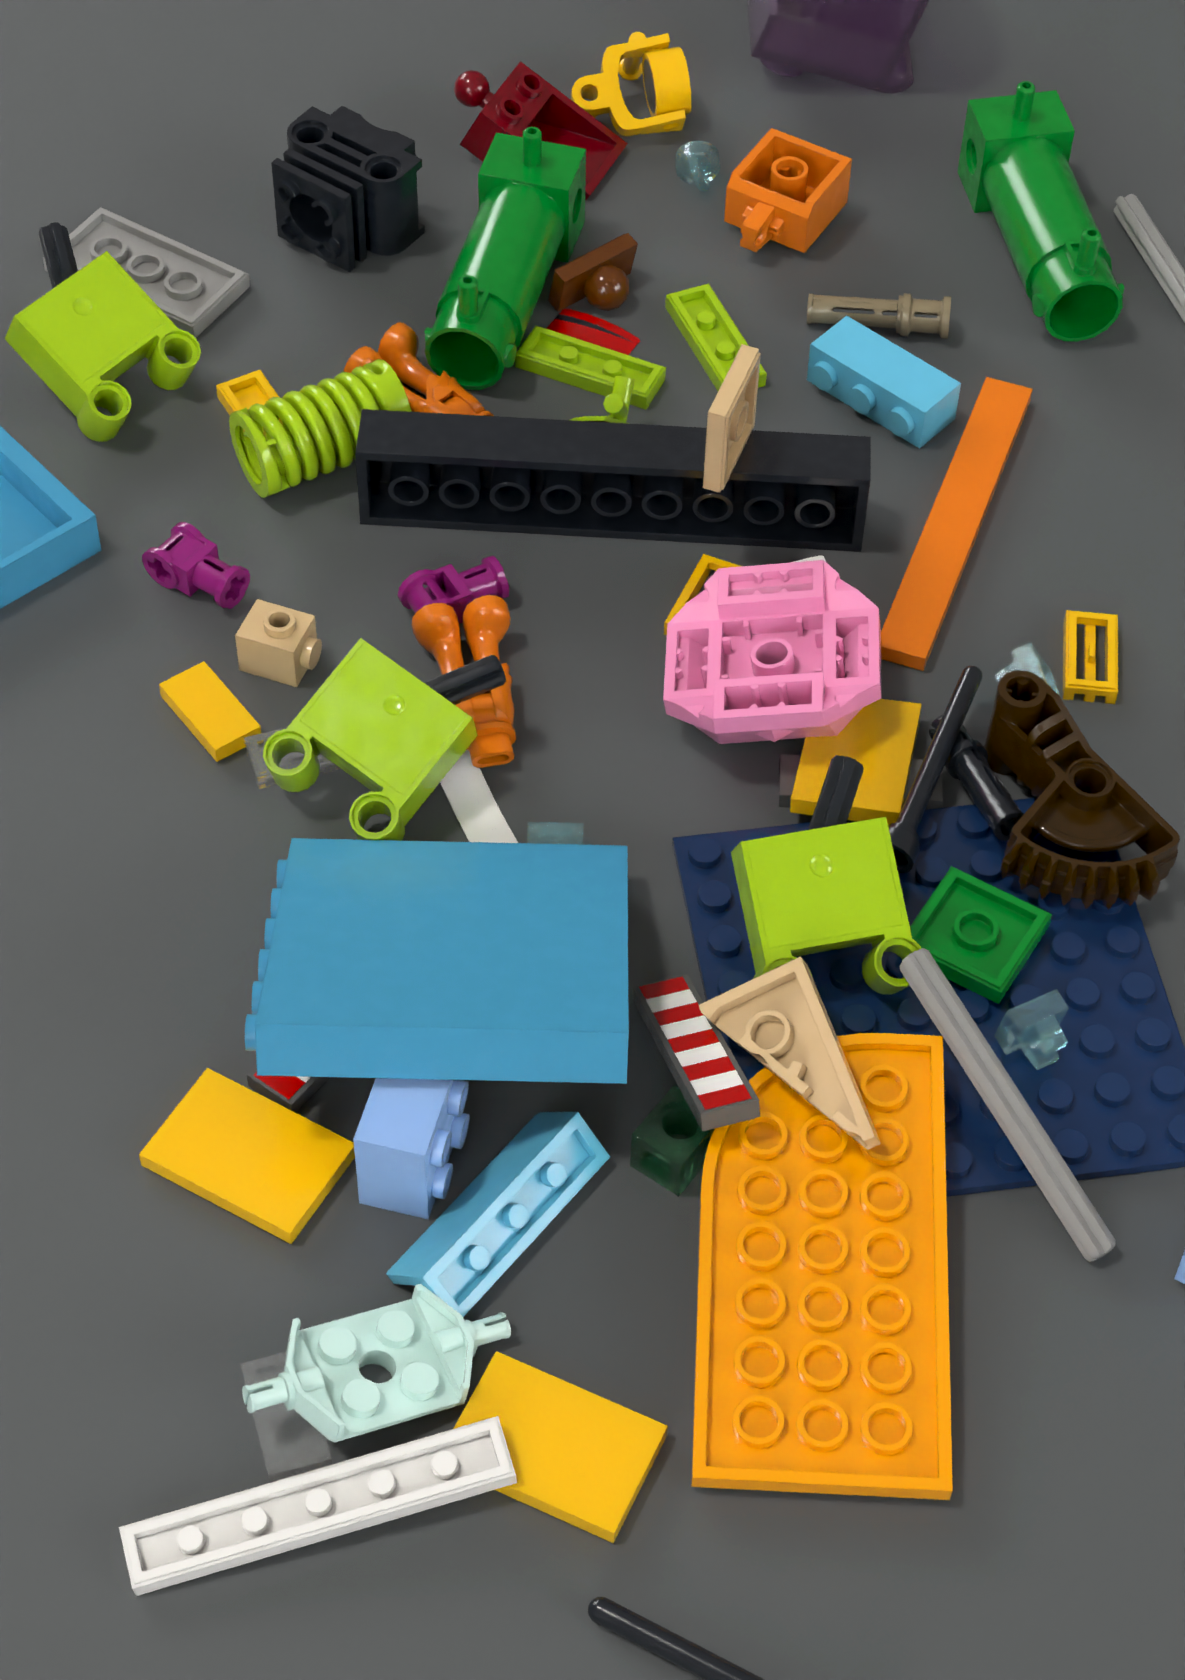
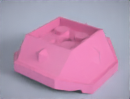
(773, 654)

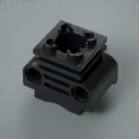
(346, 188)

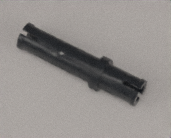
(970, 765)

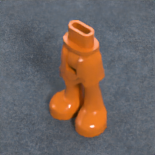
(400, 351)
(484, 626)

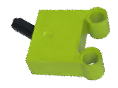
(93, 332)
(383, 732)
(826, 886)

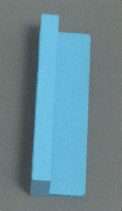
(503, 1210)

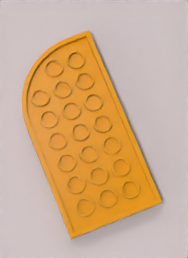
(828, 1289)

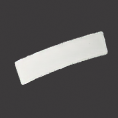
(475, 804)

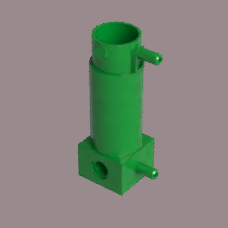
(1020, 170)
(525, 221)

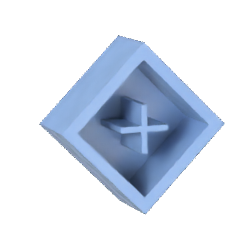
(408, 1141)

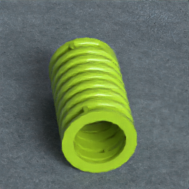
(314, 428)

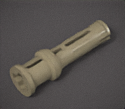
(821, 309)

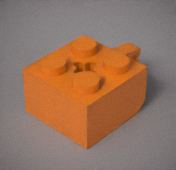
(786, 192)

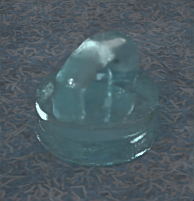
(697, 163)

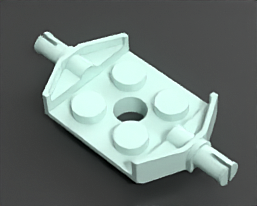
(416, 1340)

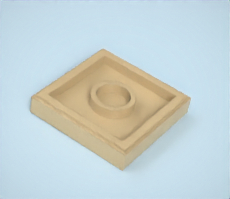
(731, 418)

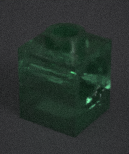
(666, 1159)

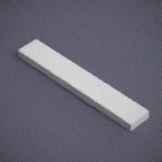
(316, 1505)

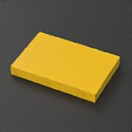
(878, 738)
(248, 1155)
(567, 1445)

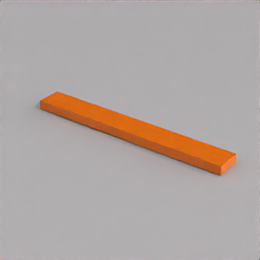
(953, 524)

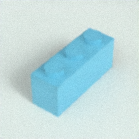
(883, 381)

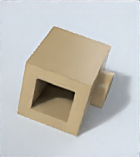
(277, 643)

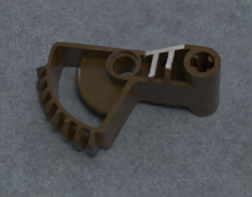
(1077, 803)

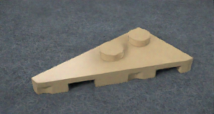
(790, 1033)

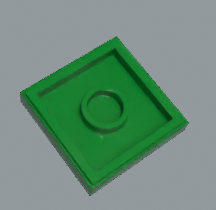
(978, 933)

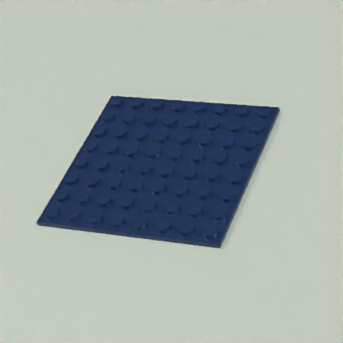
(1118, 1082)

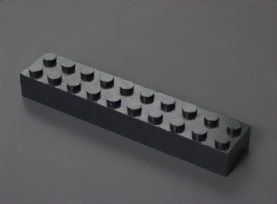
(609, 481)

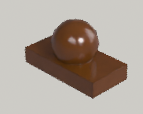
(596, 275)

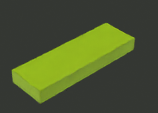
(708, 331)
(588, 365)

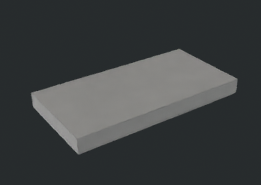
(177, 278)

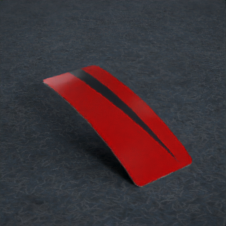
(594, 330)

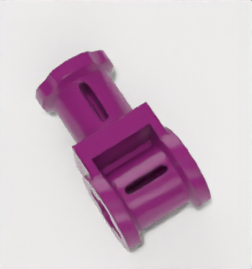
(194, 565)
(452, 587)

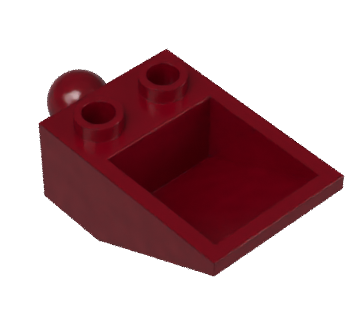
(532, 102)

